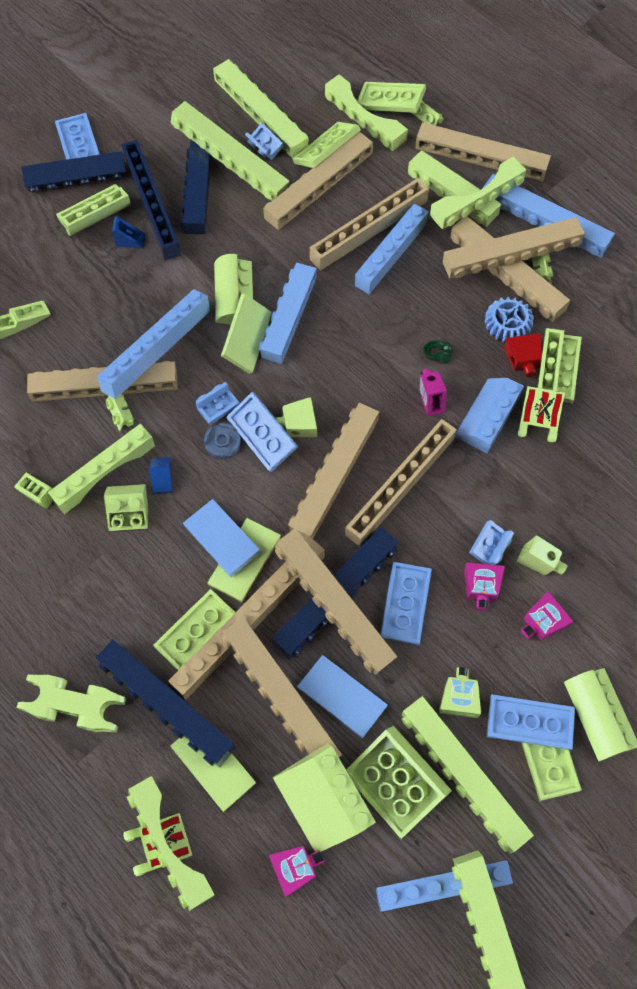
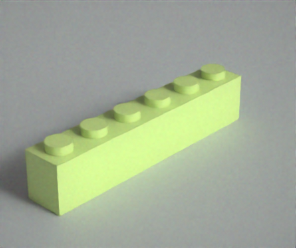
(449, 184)
(488, 922)

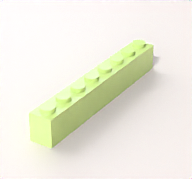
(260, 107)
(228, 151)
(467, 775)

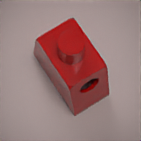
(524, 353)

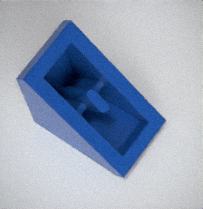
(126, 234)
(161, 475)

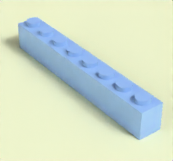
(543, 212)
(153, 344)

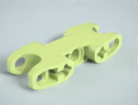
(87, 706)

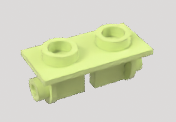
(428, 115)
(544, 270)
(119, 416)

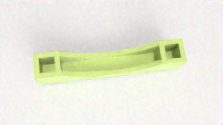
(387, 131)
(451, 209)
(75, 487)
(191, 884)

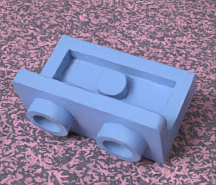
(266, 141)
(216, 403)
(491, 543)

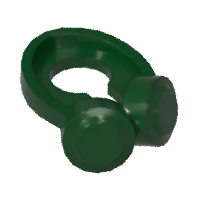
(444, 356)

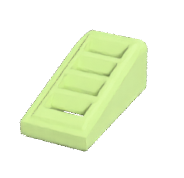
(43, 497)

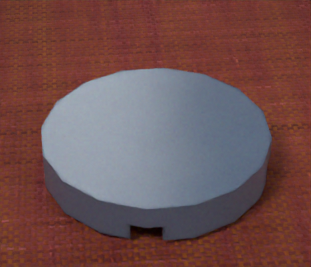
(222, 441)

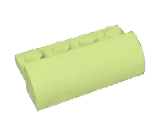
(93, 209)
(232, 280)
(560, 363)
(601, 714)

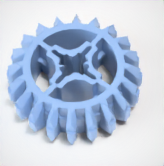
(513, 316)

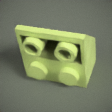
(126, 507)

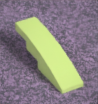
(22, 318)

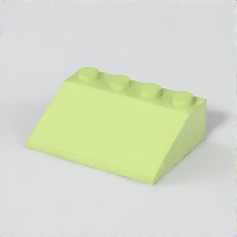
(397, 781)
(324, 799)

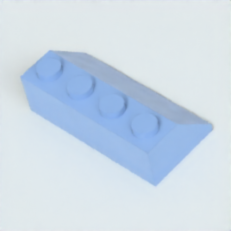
(489, 413)

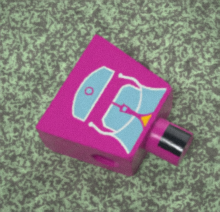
(430, 385)
(483, 583)
(545, 619)
(295, 868)

